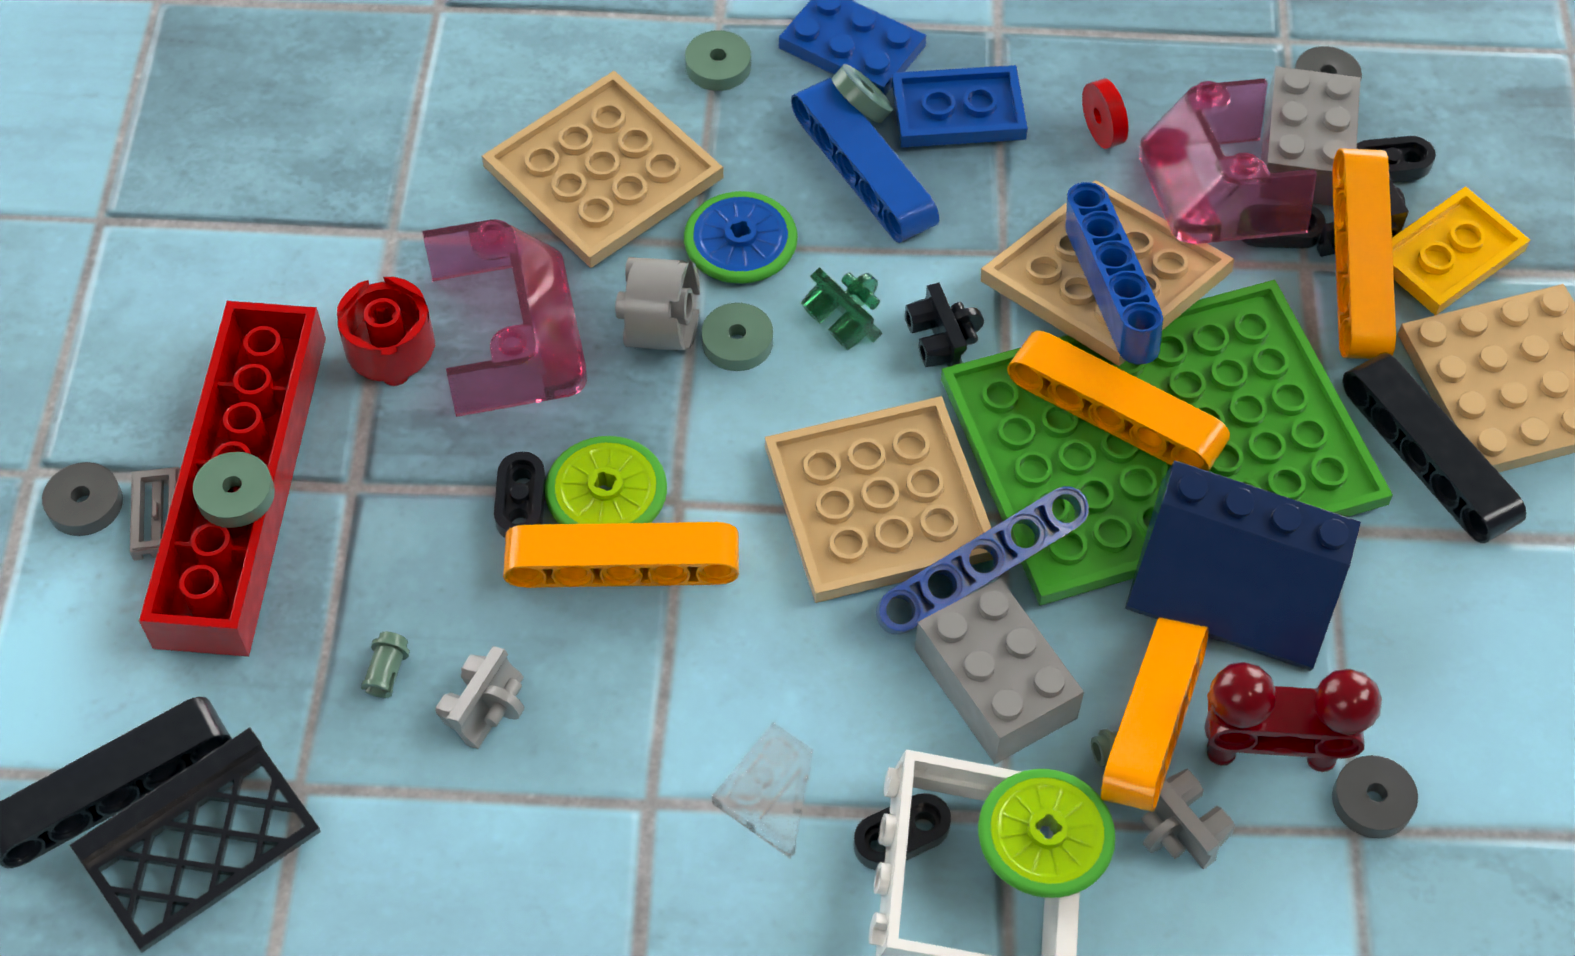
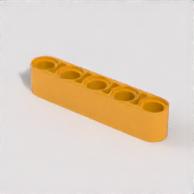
(1363, 253)
(1117, 402)
(621, 554)
(1154, 715)

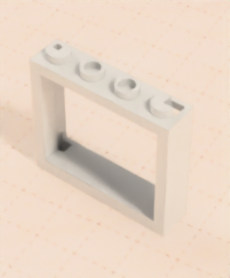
(958, 779)

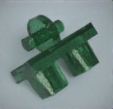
(855, 321)

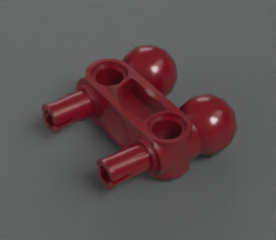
(1268, 719)

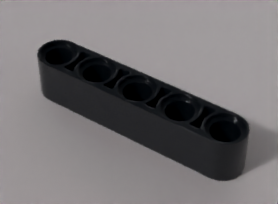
(1434, 448)
(106, 780)

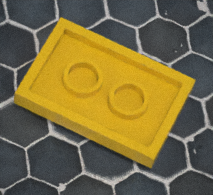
(1453, 250)

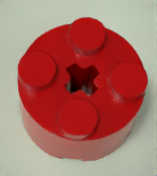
(386, 329)

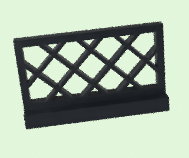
(162, 811)

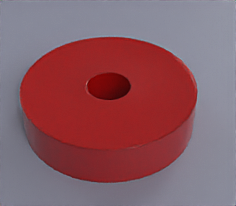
(1105, 113)

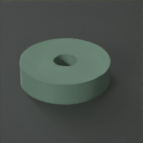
(722, 46)
(862, 93)
(737, 320)
(239, 507)

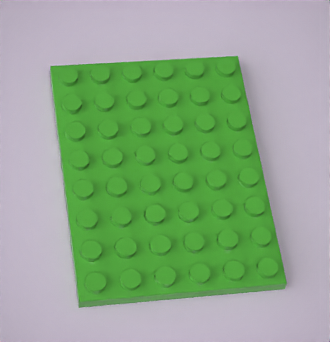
(1225, 355)

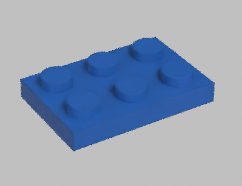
(854, 35)
(959, 106)

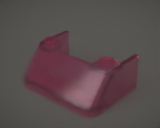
(1219, 195)
(530, 359)

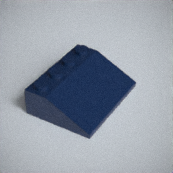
(1243, 564)

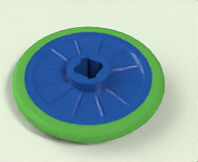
(740, 237)

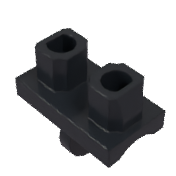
(952, 327)

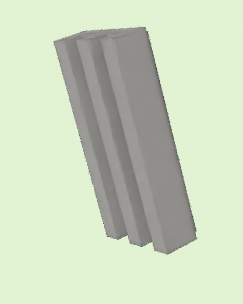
(137, 544)

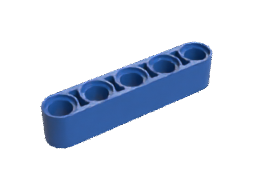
(865, 161)
(1113, 273)
(998, 544)

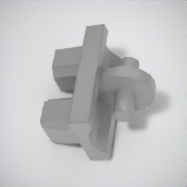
(486, 699)
(1176, 819)

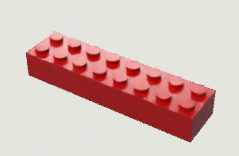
(254, 402)

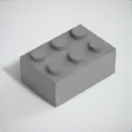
(1307, 123)
(998, 670)

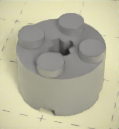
(659, 304)

